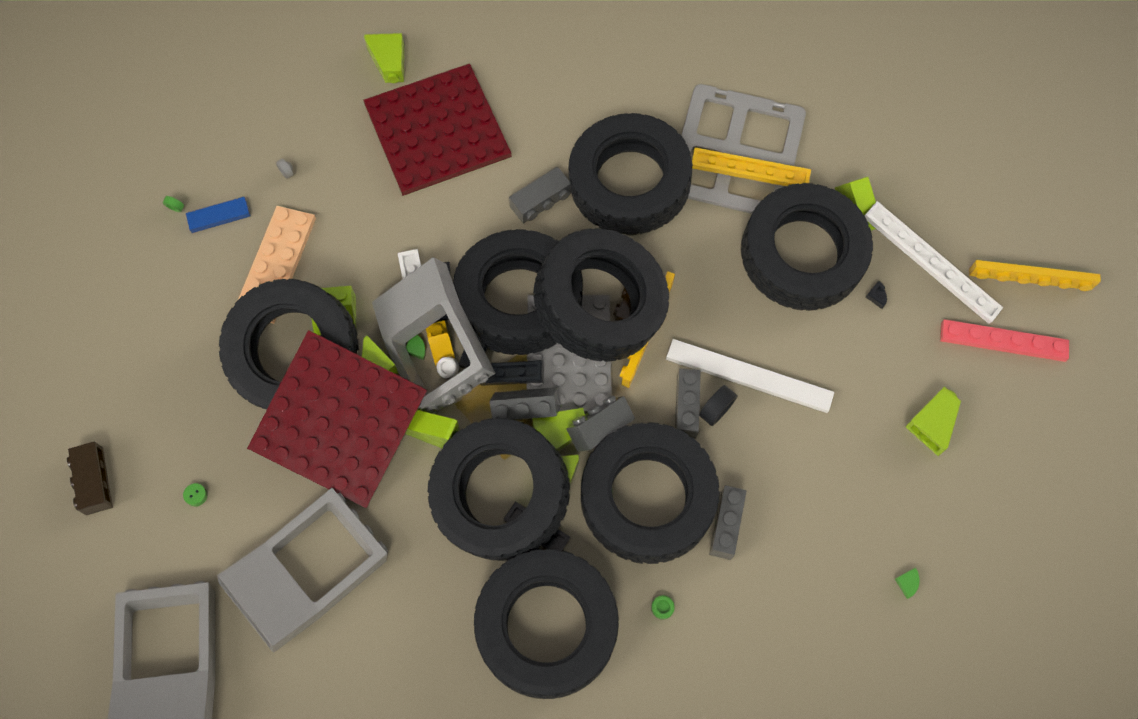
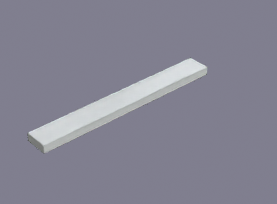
(933, 262)
(750, 376)

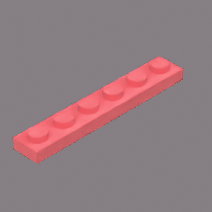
(1004, 340)

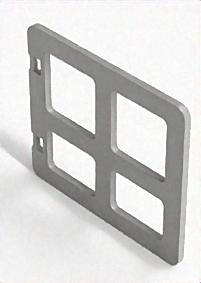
(741, 104)

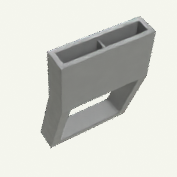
(413, 307)
(270, 594)
(169, 695)

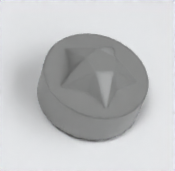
(285, 168)

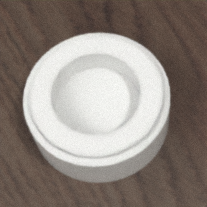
(447, 367)

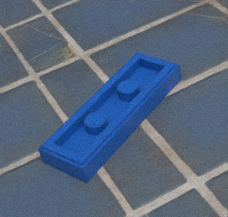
(217, 214)

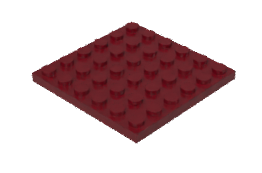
(436, 129)
(337, 419)

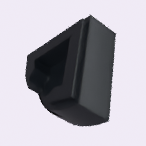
(878, 295)

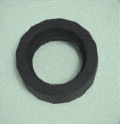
(718, 405)

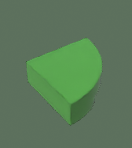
(416, 347)
(909, 582)

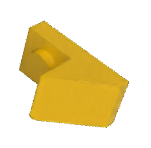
(439, 341)

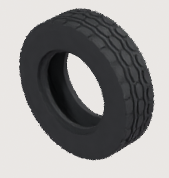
(630, 134)
(825, 209)
(487, 260)
(252, 315)
(575, 327)
(661, 445)
(459, 460)
(536, 570)

